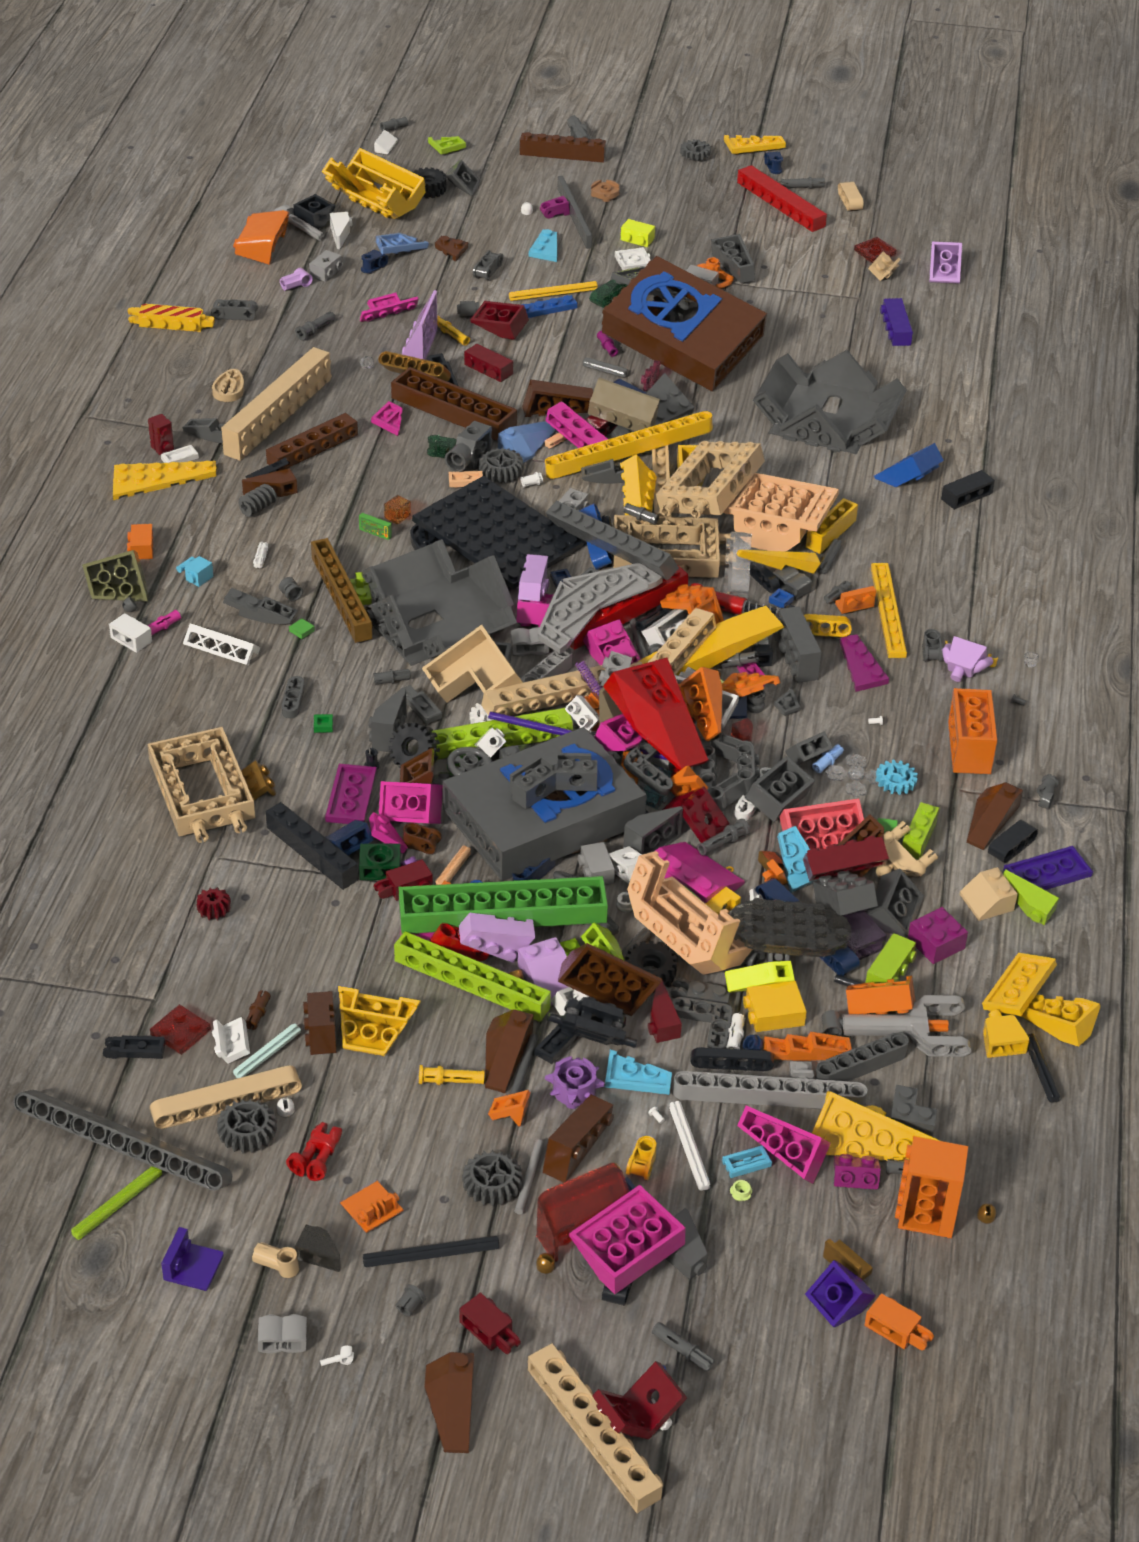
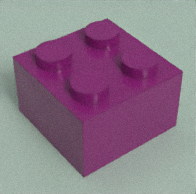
(938, 935)

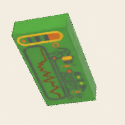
(375, 526)

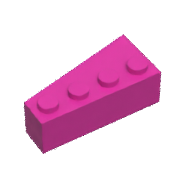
(790, 1144)

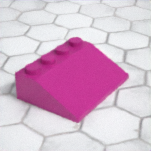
(697, 871)
(628, 1238)

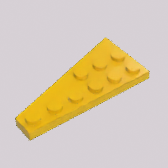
(157, 476)

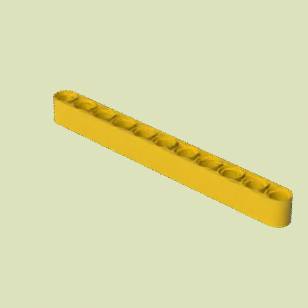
(629, 444)

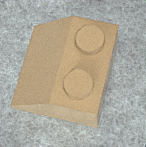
(989, 894)

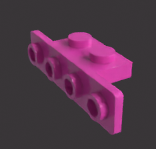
(387, 305)

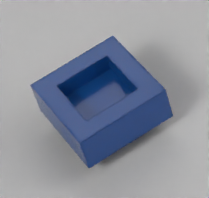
(781, 598)

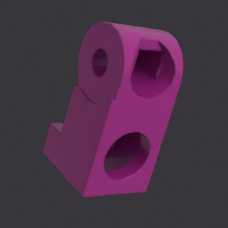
(554, 207)

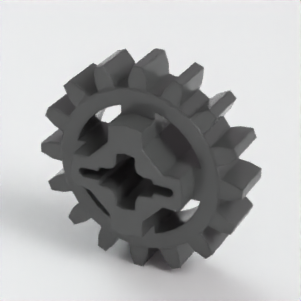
(695, 149)

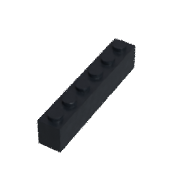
(312, 845)

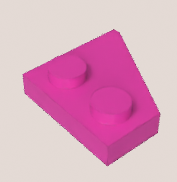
(388, 418)

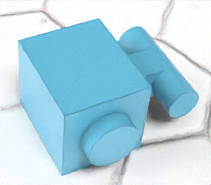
(196, 570)

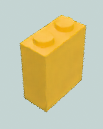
(775, 1006)

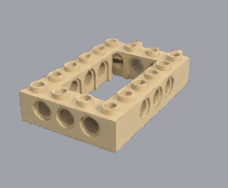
(681, 491)
(679, 531)
(211, 813)

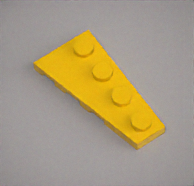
(754, 143)

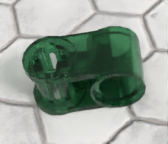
(441, 446)

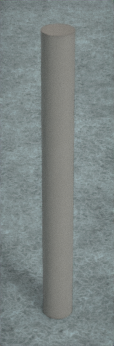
(528, 1179)

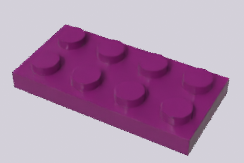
(351, 793)

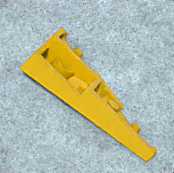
(778, 559)

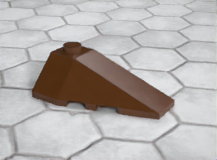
(992, 812)
(505, 1046)
(450, 1398)

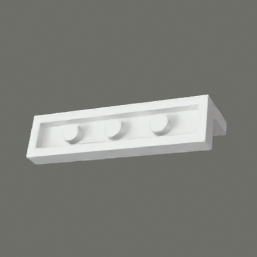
(224, 639)

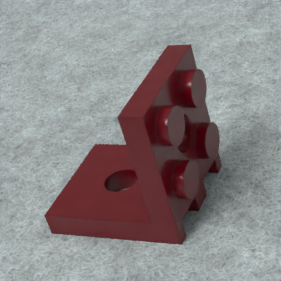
(696, 806)
(635, 1411)

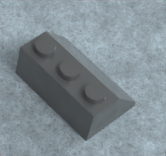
(897, 903)

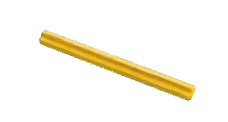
(552, 291)

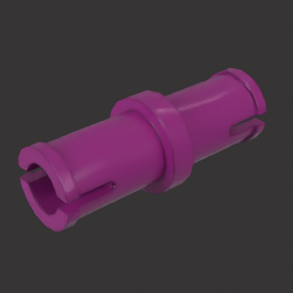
(607, 343)

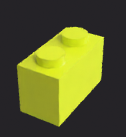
(637, 233)

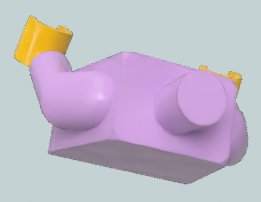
(966, 658)

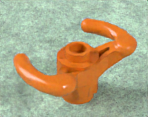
(714, 264)

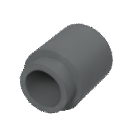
(467, 308)

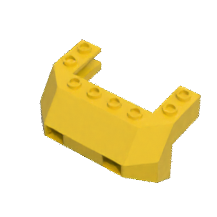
(400, 188)

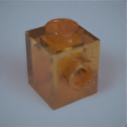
(397, 509)

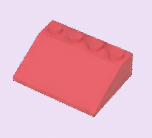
(823, 823)

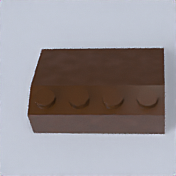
(607, 978)

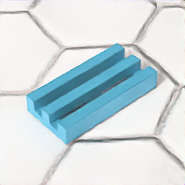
(748, 1164)

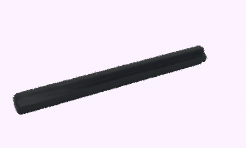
(430, 1251)

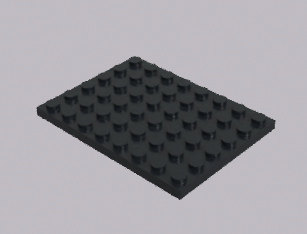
(489, 522)

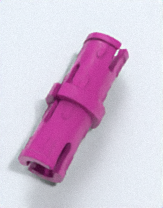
(163, 623)

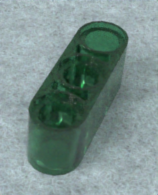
(604, 294)

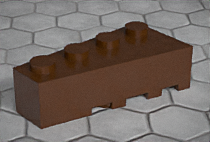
(544, 395)

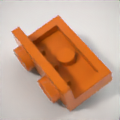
(856, 600)

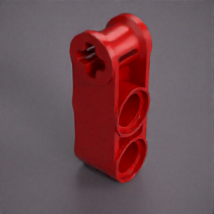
(449, 937)

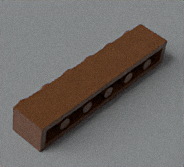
(562, 147)

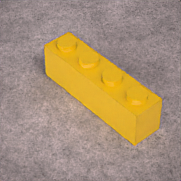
(833, 525)

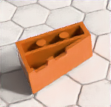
(881, 997)

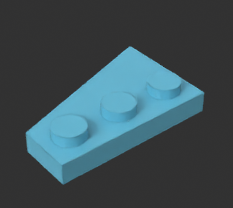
(545, 246)
(793, 851)
(631, 1075)

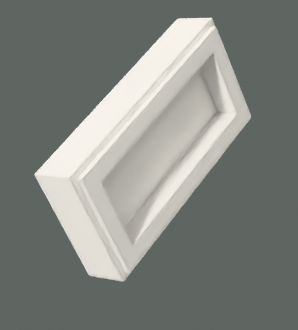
(180, 455)

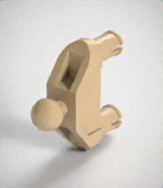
(900, 857)

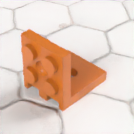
(694, 597)

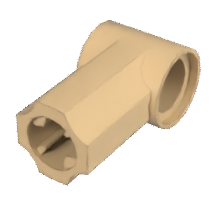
(282, 1259)

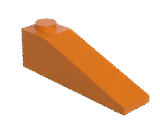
(704, 700)

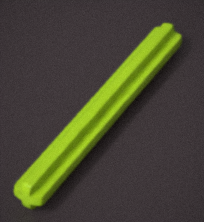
(115, 1202)

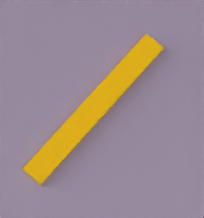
(888, 610)

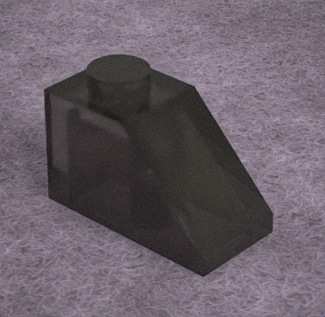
(317, 1248)

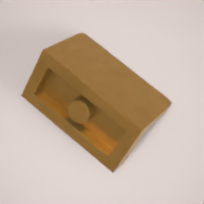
(847, 1257)

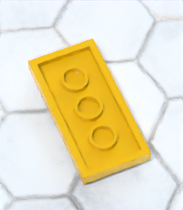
(1019, 984)

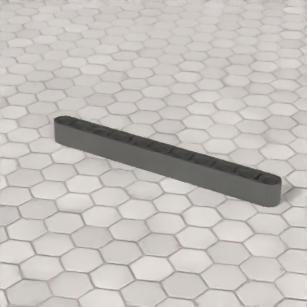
(131, 1138)

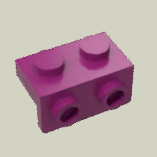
(856, 1172)

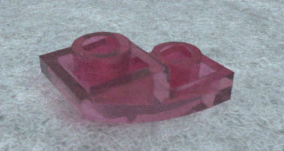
(651, 376)

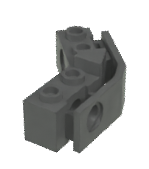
(553, 773)

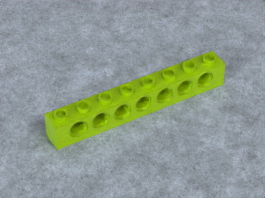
(469, 735)
(472, 976)

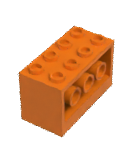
(972, 731)
(931, 1186)

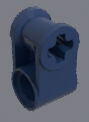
(773, 161)
(373, 261)

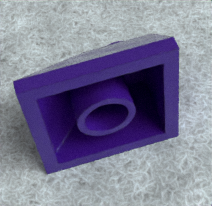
(839, 1294)

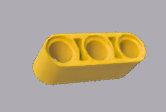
(833, 629)

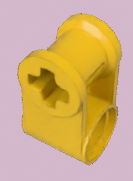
(642, 1161)

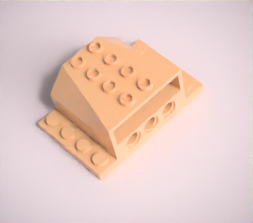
(779, 510)

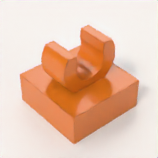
(774, 872)

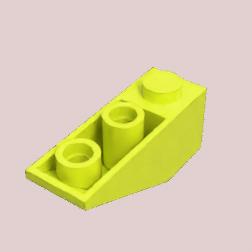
(758, 975)

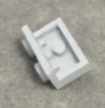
(231, 1040)

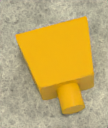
(1004, 1035)

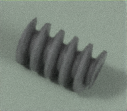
(257, 499)

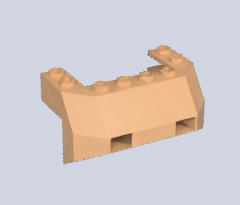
(683, 919)

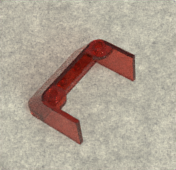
(575, 1202)

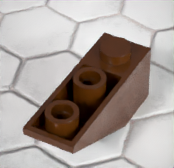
(281, 481)

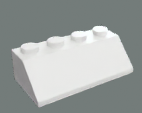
(664, 627)

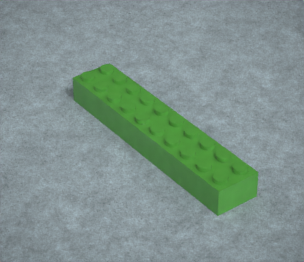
(543, 900)

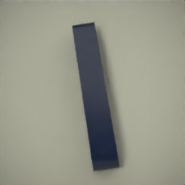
(843, 960)

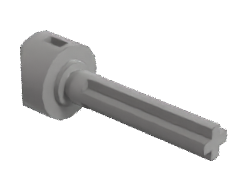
(300, 223)

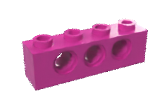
(572, 426)

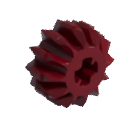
(213, 903)

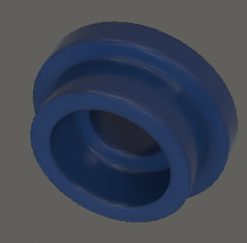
(752, 1042)

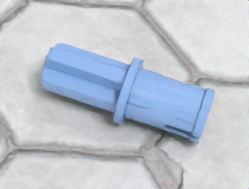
(828, 758)

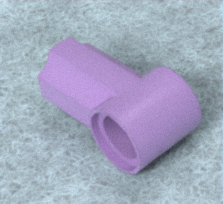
(298, 278)

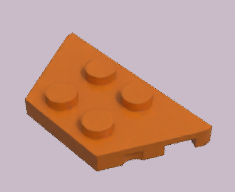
(745, 684)

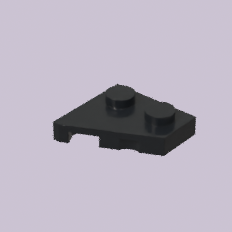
(270, 468)

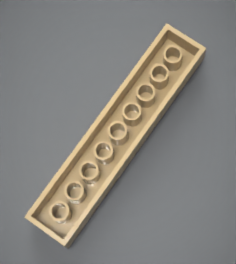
(276, 403)

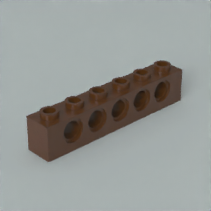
(313, 441)

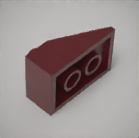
(501, 318)

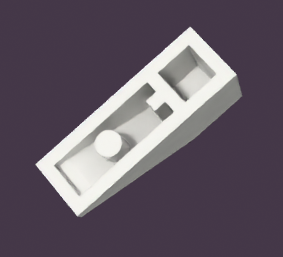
(340, 227)

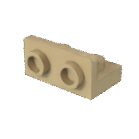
(883, 266)

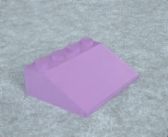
(423, 330)

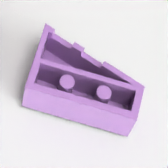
(533, 580)
(496, 936)

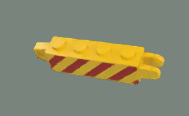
(170, 317)

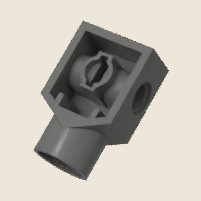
(469, 447)

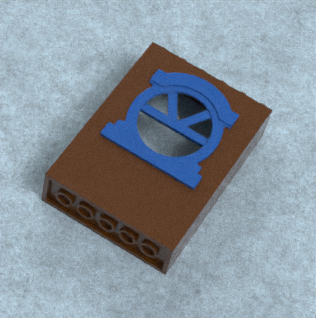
(698, 348)

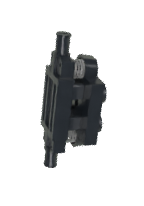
(594, 1021)

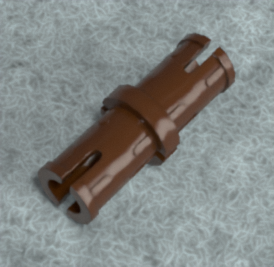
(257, 1009)

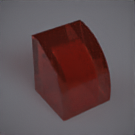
(742, 730)

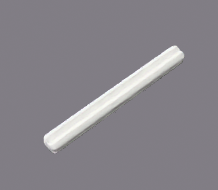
(689, 1146)

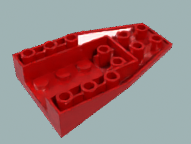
(657, 711)

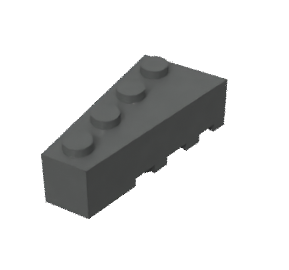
(734, 257)

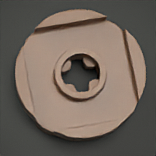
(605, 190)

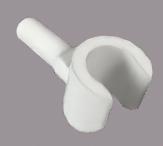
(345, 1357)

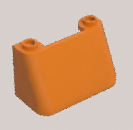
(261, 235)

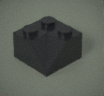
(314, 210)

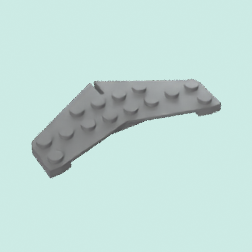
(582, 596)

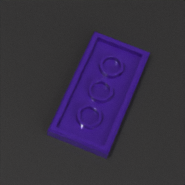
(1052, 868)

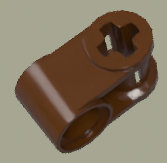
(420, 838)

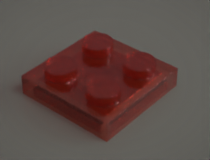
(873, 248)
(180, 1029)

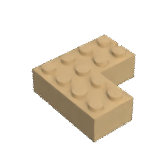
(471, 661)

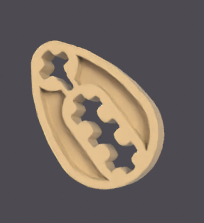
(229, 378)

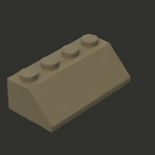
(623, 406)

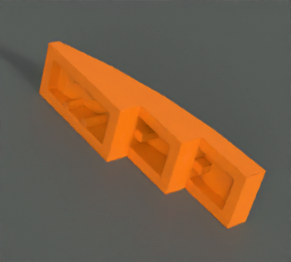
(810, 1048)

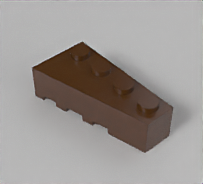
(576, 1137)

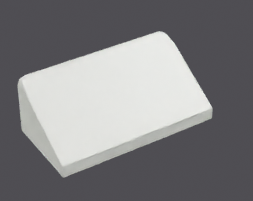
(385, 143)

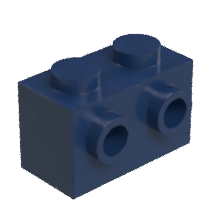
(351, 836)

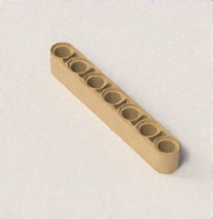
(214, 1098)

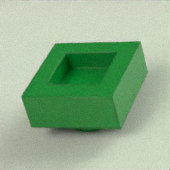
(323, 723)

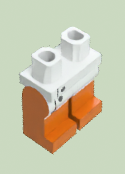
(585, 711)

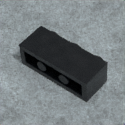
(967, 489)

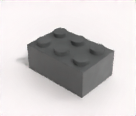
(780, 788)
(845, 892)

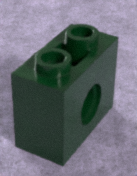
(377, 859)

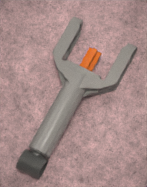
(913, 1024)

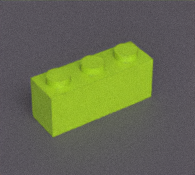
(921, 829)
(892, 960)

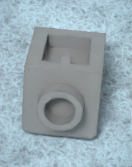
(801, 1070)

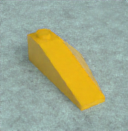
(1063, 1018)

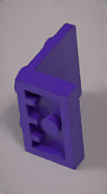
(190, 1263)

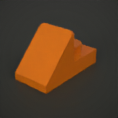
(686, 781)
(511, 1105)

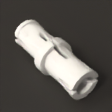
(735, 1031)

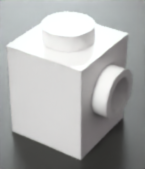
(491, 741)

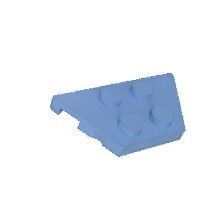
(398, 242)

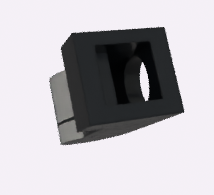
(763, 650)

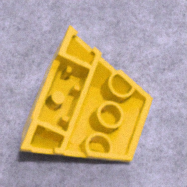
(372, 1022)

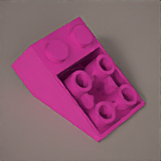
(605, 637)

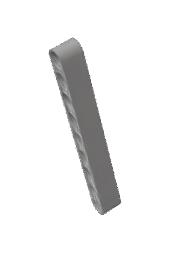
(763, 1089)

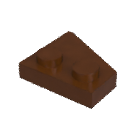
(451, 246)

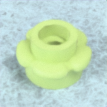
(741, 1186)

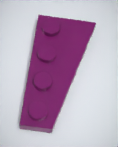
(862, 665)

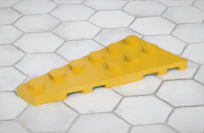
(862, 1131)

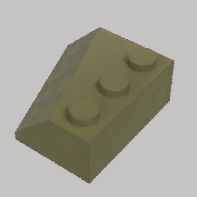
(116, 578)

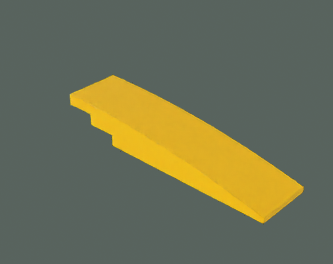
(731, 638)

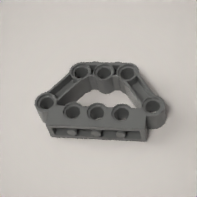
(738, 784)

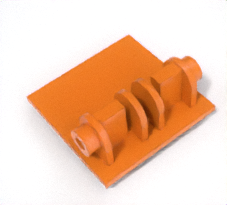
(372, 1206)

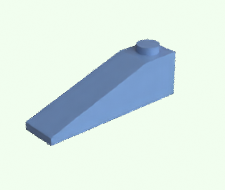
(525, 438)

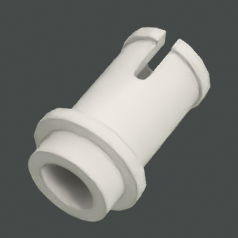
(530, 480)

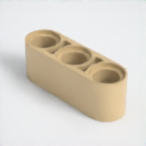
(850, 196)

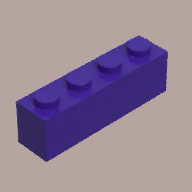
(896, 322)

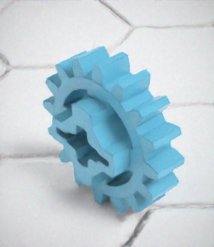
(896, 777)

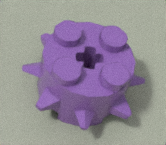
(574, 1081)

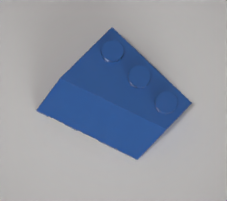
(913, 466)

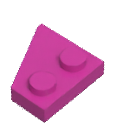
(385, 832)

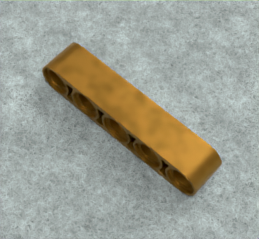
(399, 363)

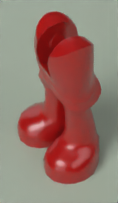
(318, 1143)

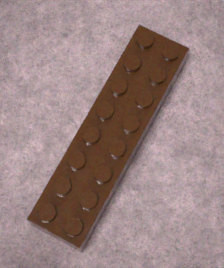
(451, 401)

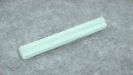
(267, 1051)

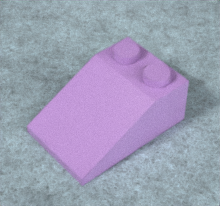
(945, 262)
(542, 964)

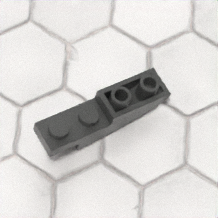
(260, 610)

